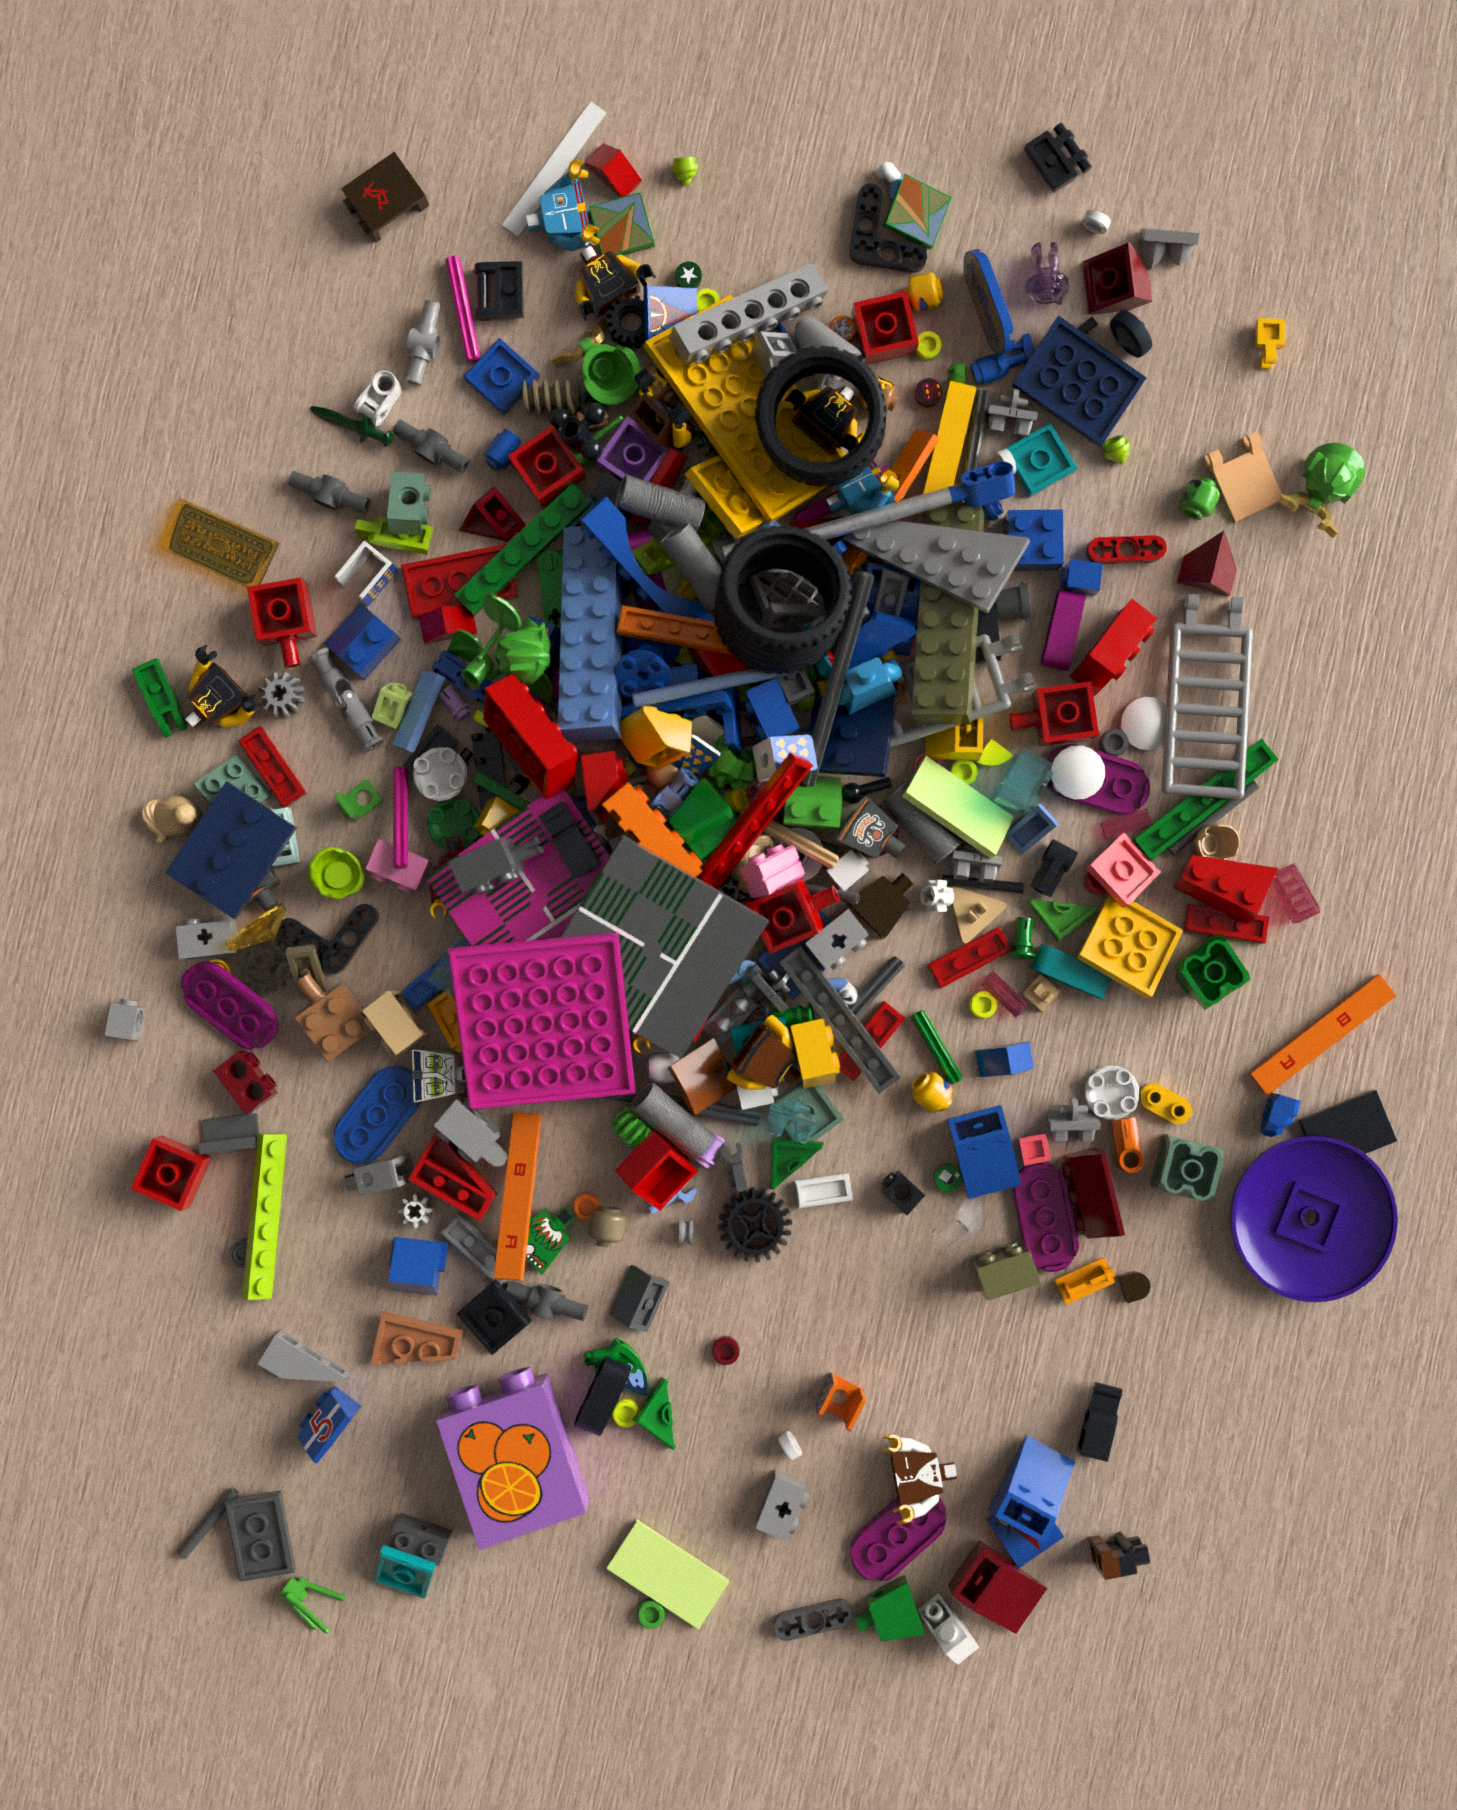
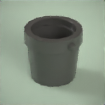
(1014, 603)

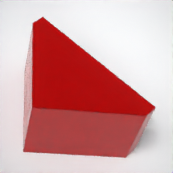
(614, 170)
(444, 621)

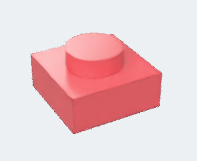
(1034, 1149)

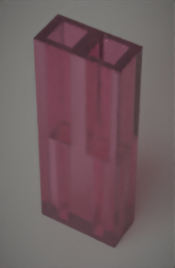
(1125, 823)
(1004, 994)

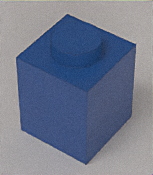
(1081, 577)

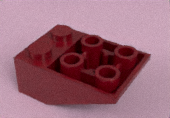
(996, 1588)

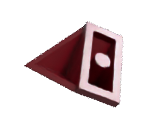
(492, 517)
(1209, 566)

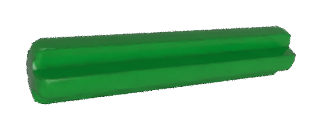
(936, 1047)

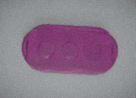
(1123, 787)
(229, 1005)
(1046, 1216)
(887, 1548)

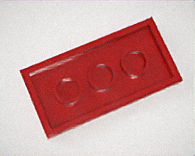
(438, 579)

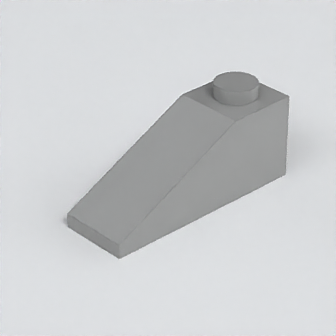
(294, 1360)

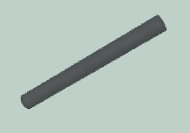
(1212, 818)

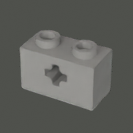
(843, 925)
(191, 940)
(781, 1489)

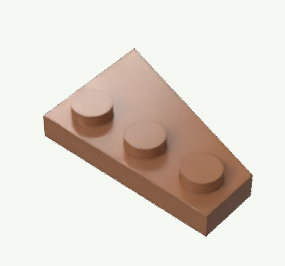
(412, 1339)

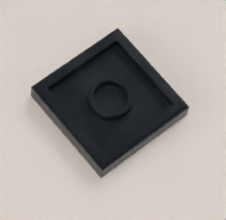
(494, 1317)

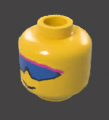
(925, 291)
(931, 1092)

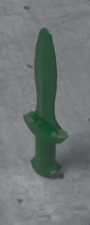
(360, 427)

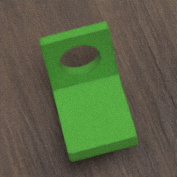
(350, 807)

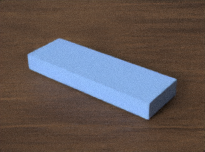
(418, 711)

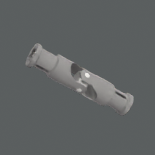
(352, 709)

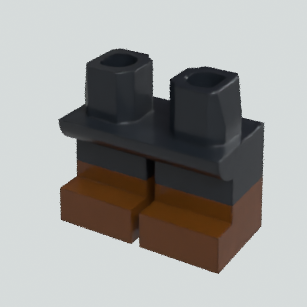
(1119, 1556)

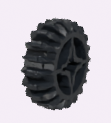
(742, 1245)

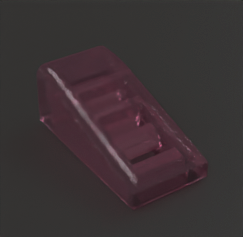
(1303, 889)

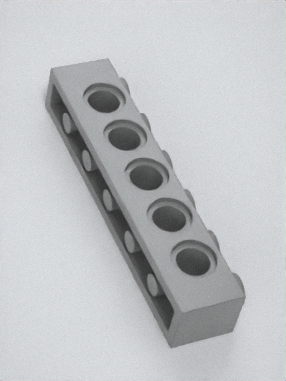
(802, 281)

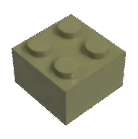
(1004, 1270)

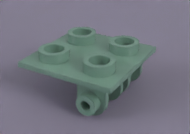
(238, 774)

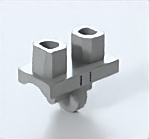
(1023, 418)
(973, 858)
(1073, 1118)

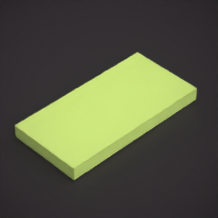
(958, 807)
(667, 1574)

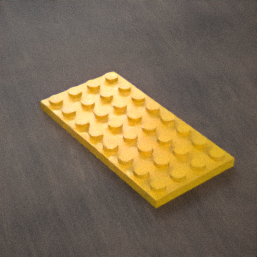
(723, 403)

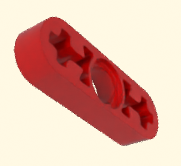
(1146, 555)

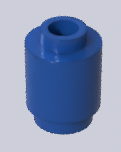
(499, 449)

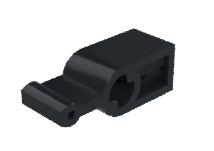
(570, 840)
(1100, 1422)

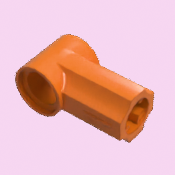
(1125, 1141)

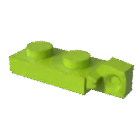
(378, 534)

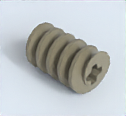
(551, 396)

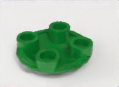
(452, 819)

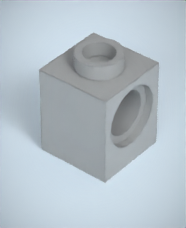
(125, 1020)

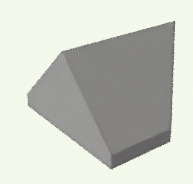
(771, 348)

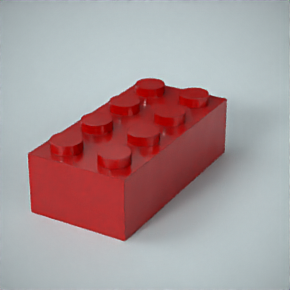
(530, 736)

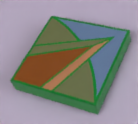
(917, 211)
(622, 225)

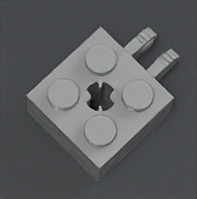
(471, 1133)

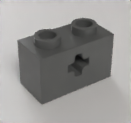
(420, 1538)

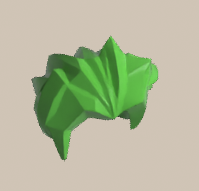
(524, 652)
(732, 769)

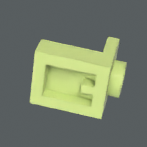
(391, 704)

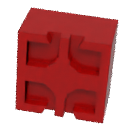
(656, 1170)

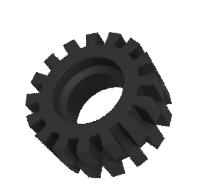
(614, 317)

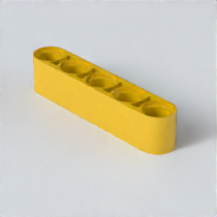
(951, 436)

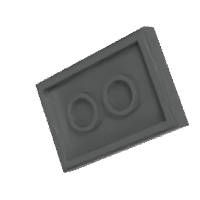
(260, 1535)

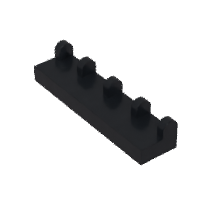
(488, 761)

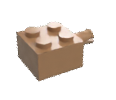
(332, 1017)

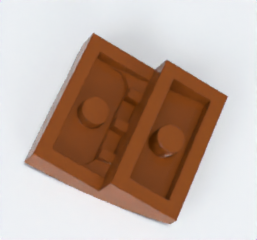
(696, 1077)

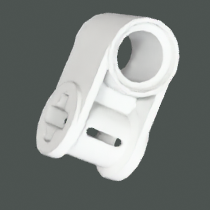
(378, 400)

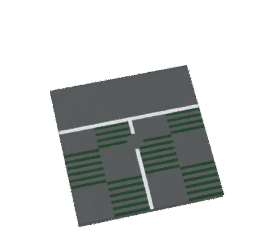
(674, 939)

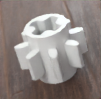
(937, 896)
(423, 1211)

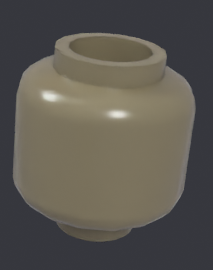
(607, 1226)

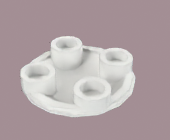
(1145, 723)
(1077, 772)
(440, 773)
(1112, 1092)

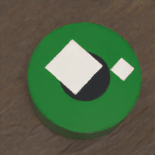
(947, 1177)

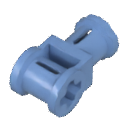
(672, 794)

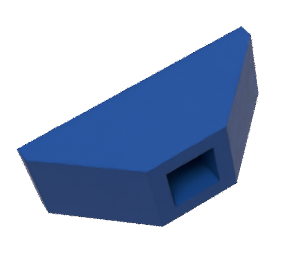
(879, 634)

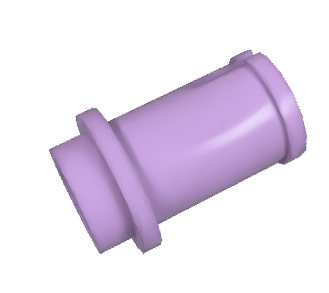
(454, 702)
(708, 1156)

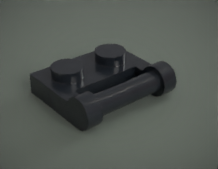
(508, 290)

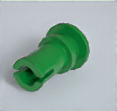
(1022, 940)
(797, 1015)

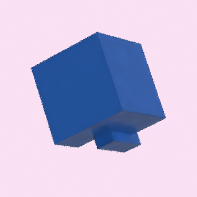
(417, 1265)

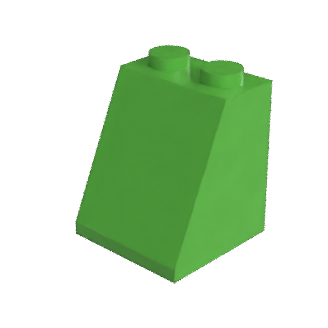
(815, 806)

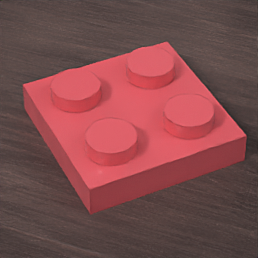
(1123, 870)

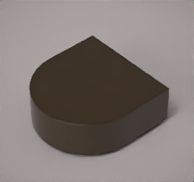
(1134, 1286)

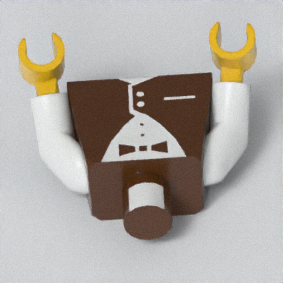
(916, 1476)

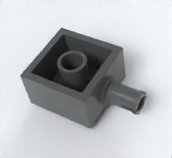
(492, 864)

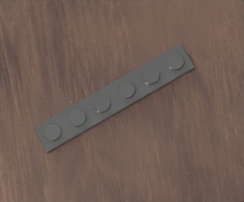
(841, 1019)

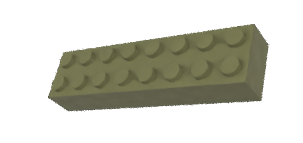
(946, 638)

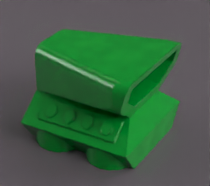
(703, 819)
(1211, 972)

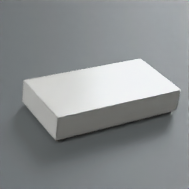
(823, 1190)

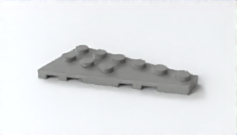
(954, 560)

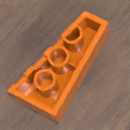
(648, 828)

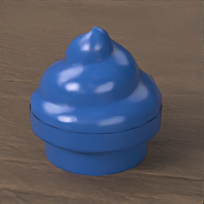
(992, 511)

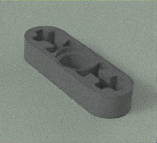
(834, 1622)

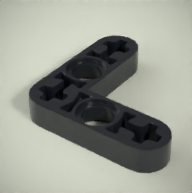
(869, 239)
(325, 947)

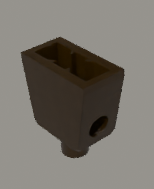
(883, 903)

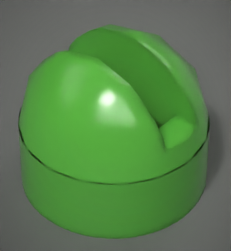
(957, 373)

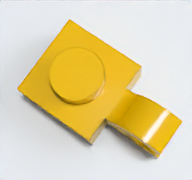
(1269, 336)

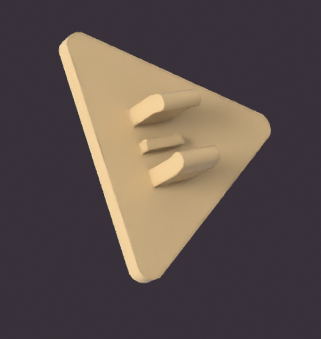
(974, 912)

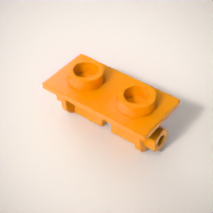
(1085, 1280)

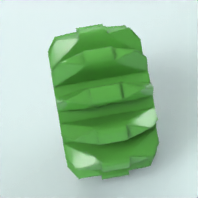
(630, 1127)

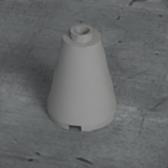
(815, 333)

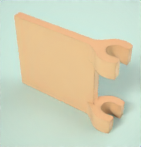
(1245, 481)

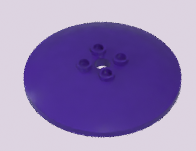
(1351, 1227)

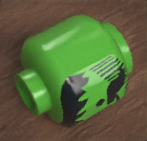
(1199, 498)

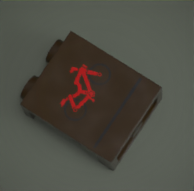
(383, 195)

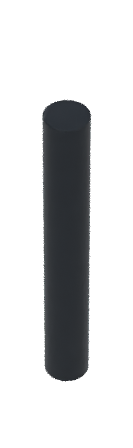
(997, 885)

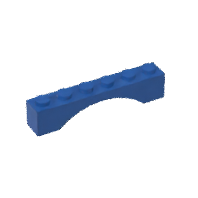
(608, 527)

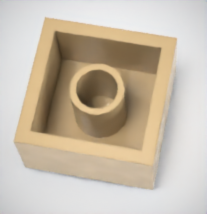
(395, 1022)

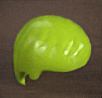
(335, 873)

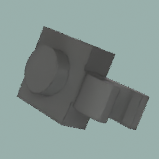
(737, 1174)

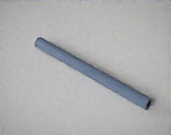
(701, 686)

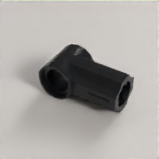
(1056, 862)

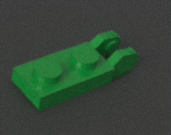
(159, 695)

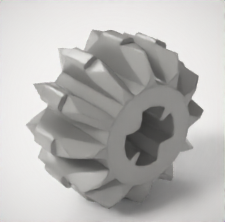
(273, 690)

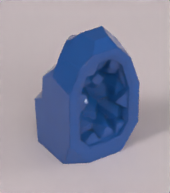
(1278, 1114)

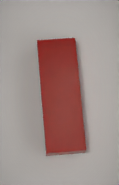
(664, 476)
(272, 767)
(1215, 922)
(969, 957)
(880, 1027)

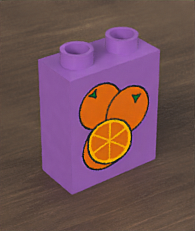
(512, 1457)

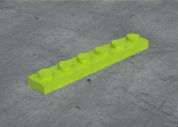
(264, 1216)

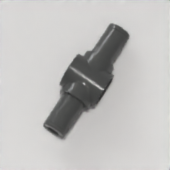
(431, 446)
(329, 492)
(547, 1301)

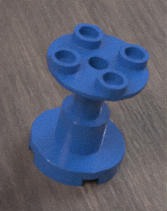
(645, 665)

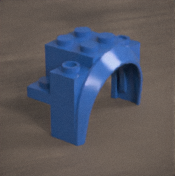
(723, 701)

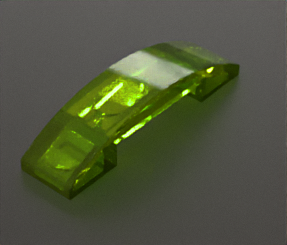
(655, 559)

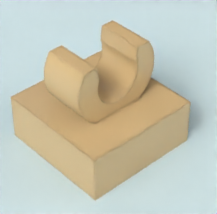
(1040, 992)

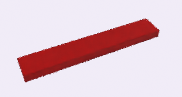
(754, 820)

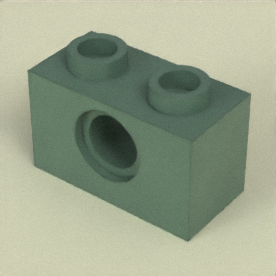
(405, 489)

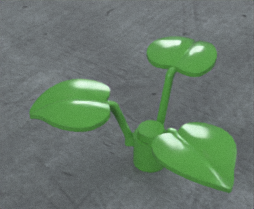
(481, 665)

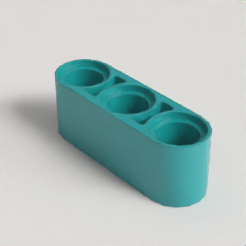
(1070, 971)

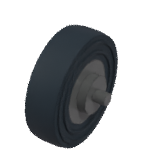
(1131, 333)

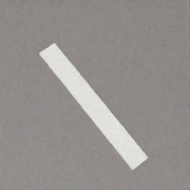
(554, 167)

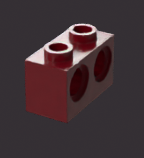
(240, 1087)

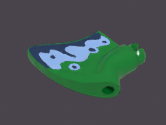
(623, 1352)

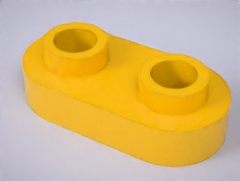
(1165, 1104)

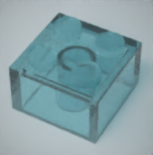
(1022, 782)

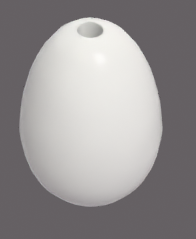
(657, 1067)

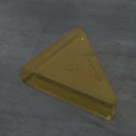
(260, 930)

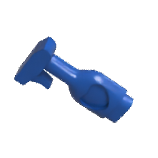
(996, 367)

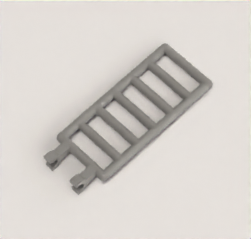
(1003, 690)
(1173, 708)

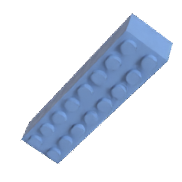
(589, 642)

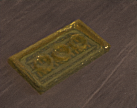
(217, 544)

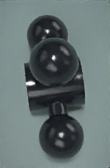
(576, 432)

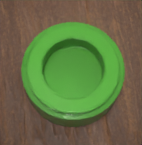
(650, 1613)

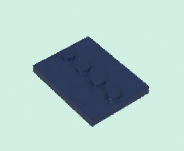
(1079, 381)
(857, 740)
(231, 850)

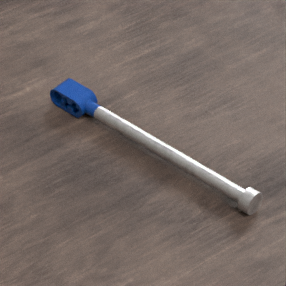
(977, 488)

